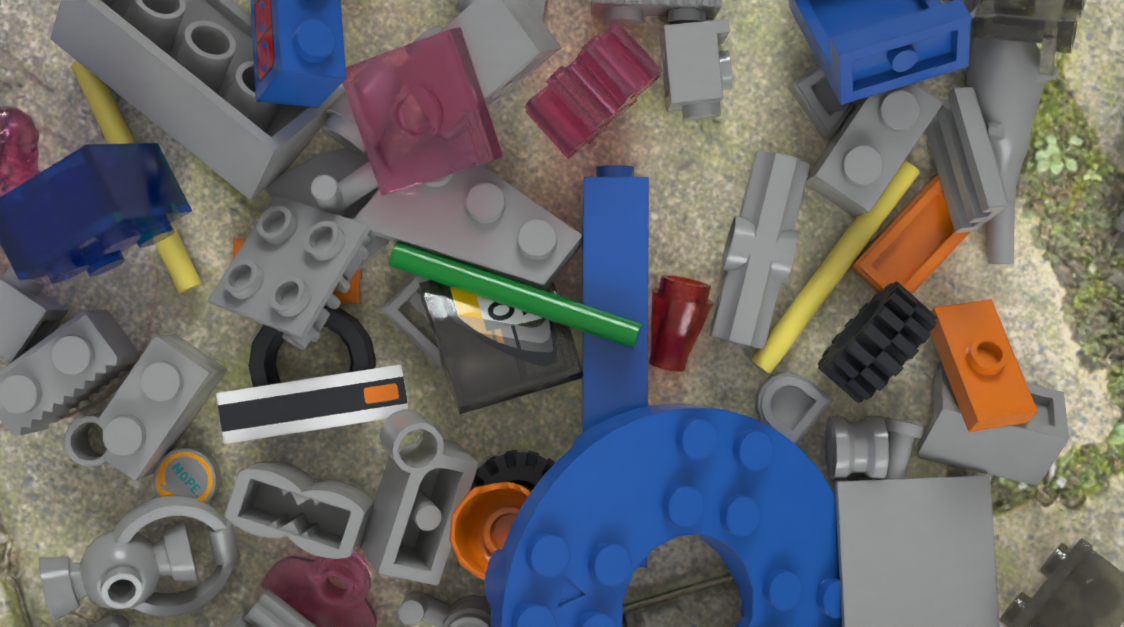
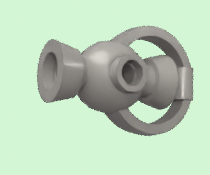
(125, 566)

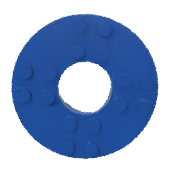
(661, 478)

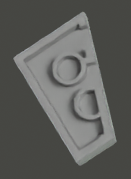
(478, 223)

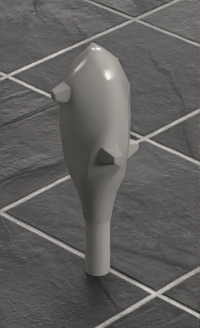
(1008, 94)

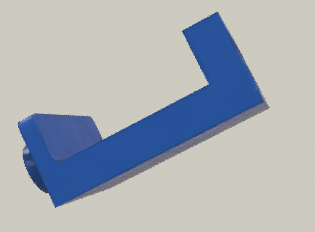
(883, 43)

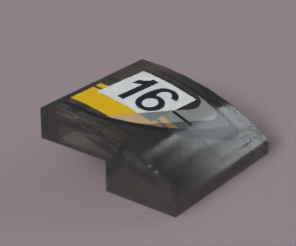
(495, 349)

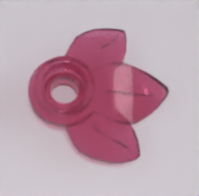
(307, 589)

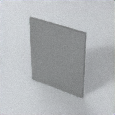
(917, 552)

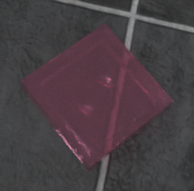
(421, 112)

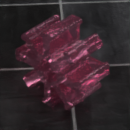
(592, 90)

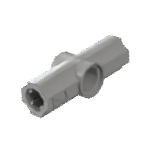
(760, 249)

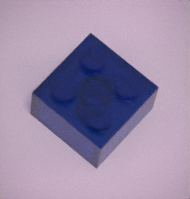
(90, 211)

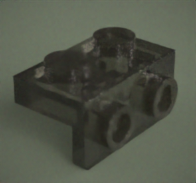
(1032, 21)
(1078, 593)

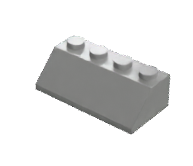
(194, 78)

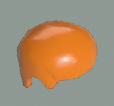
(483, 523)

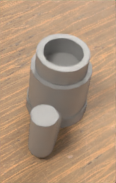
(465, 612)

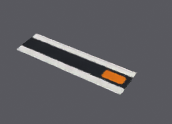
(311, 404)

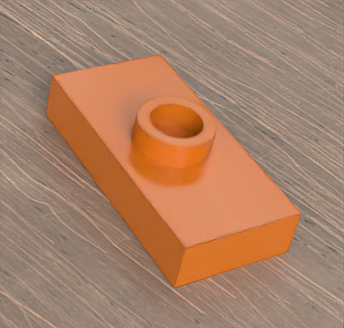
(981, 366)

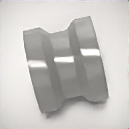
(856, 447)

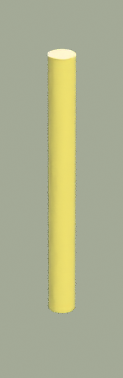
(117, 132)
(831, 271)

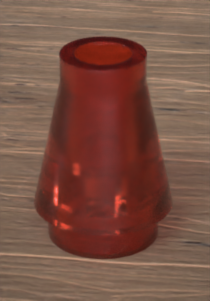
(677, 319)

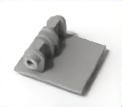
(292, 269)

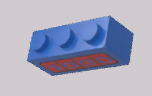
(297, 50)

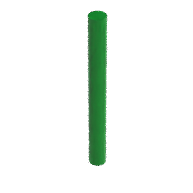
(515, 295)

